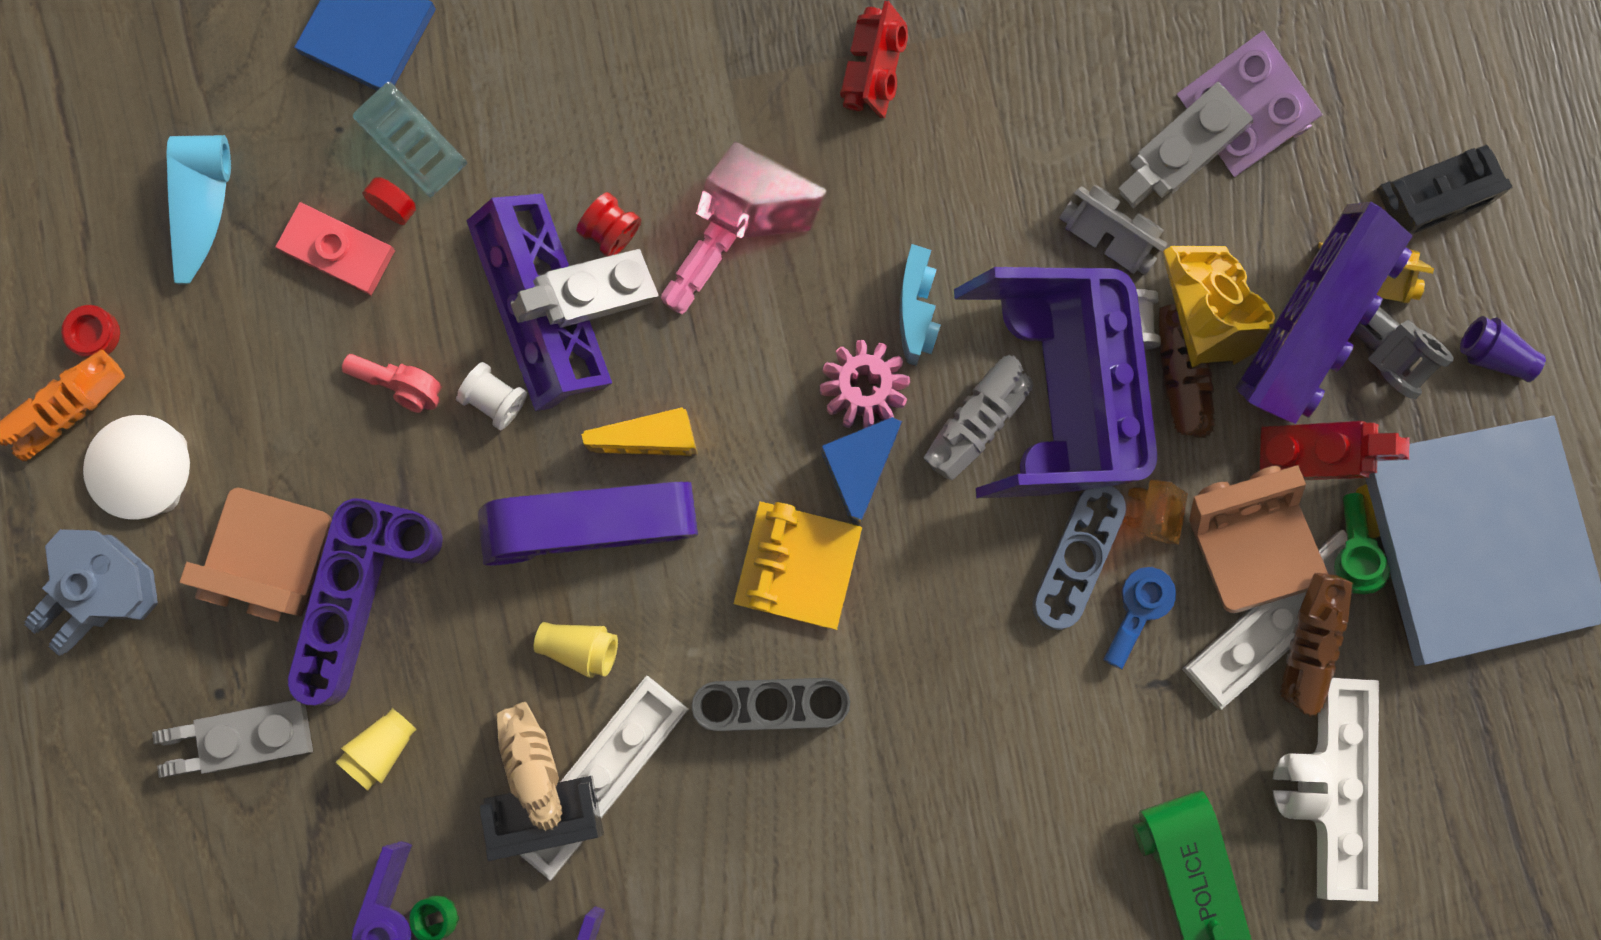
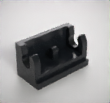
(1445, 190)
(512, 833)

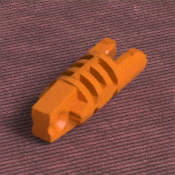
(59, 405)

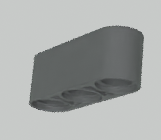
(744, 699)

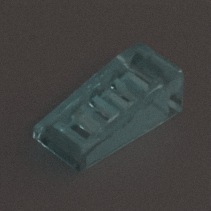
(379, 108)

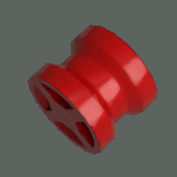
(608, 225)

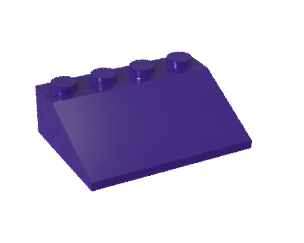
(1324, 312)

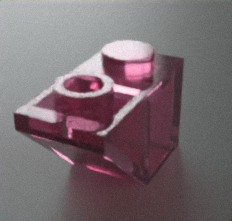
(758, 196)

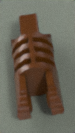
(1186, 387)
(1316, 642)

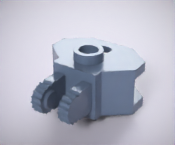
(94, 582)

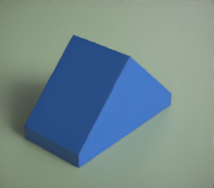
(857, 464)

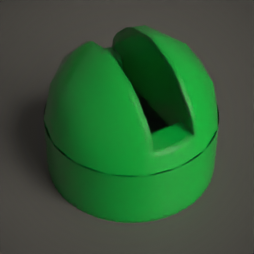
(420, 924)

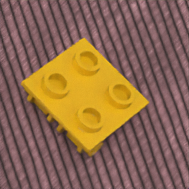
(797, 565)

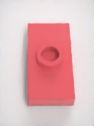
(335, 248)

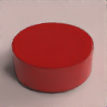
(389, 200)
(90, 330)

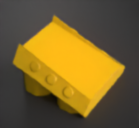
(1215, 304)

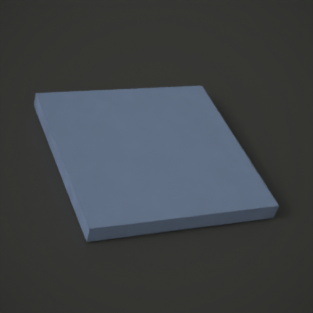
(1485, 541)

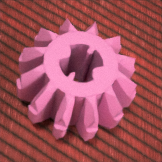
(877, 372)

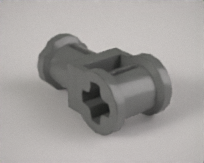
(1399, 348)

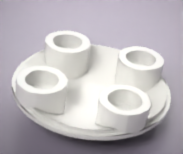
(137, 467)

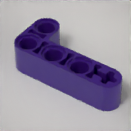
(585, 520)
(354, 604)

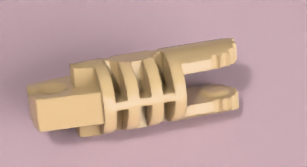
(529, 765)

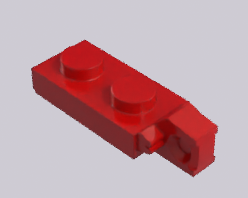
(1331, 449)

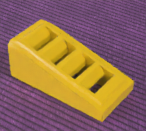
(652, 435)

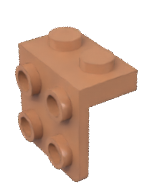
(1256, 538)
(261, 555)

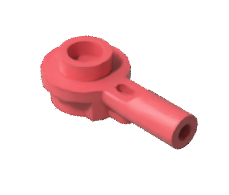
(412, 386)

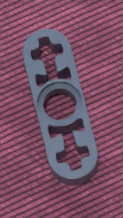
(1108, 527)

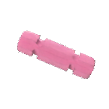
(697, 268)

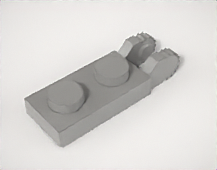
(240, 738)

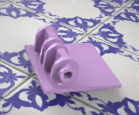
(1267, 91)

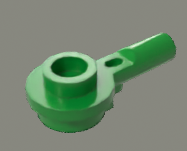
(1361, 558)

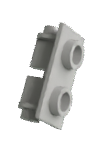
(1132, 237)

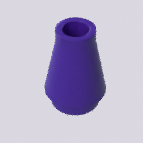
(1500, 349)

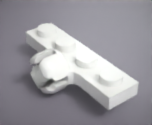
(1340, 791)

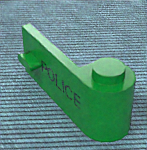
(1195, 867)

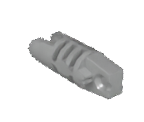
(981, 416)

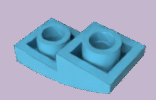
(916, 327)

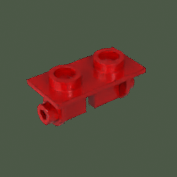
(881, 38)

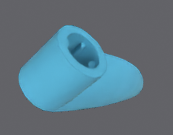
(196, 195)

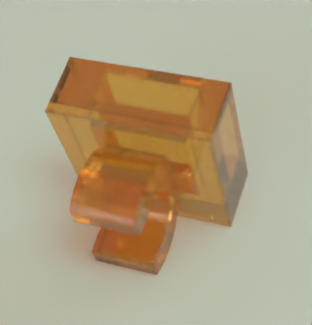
(1162, 512)

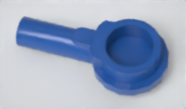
(1146, 597)

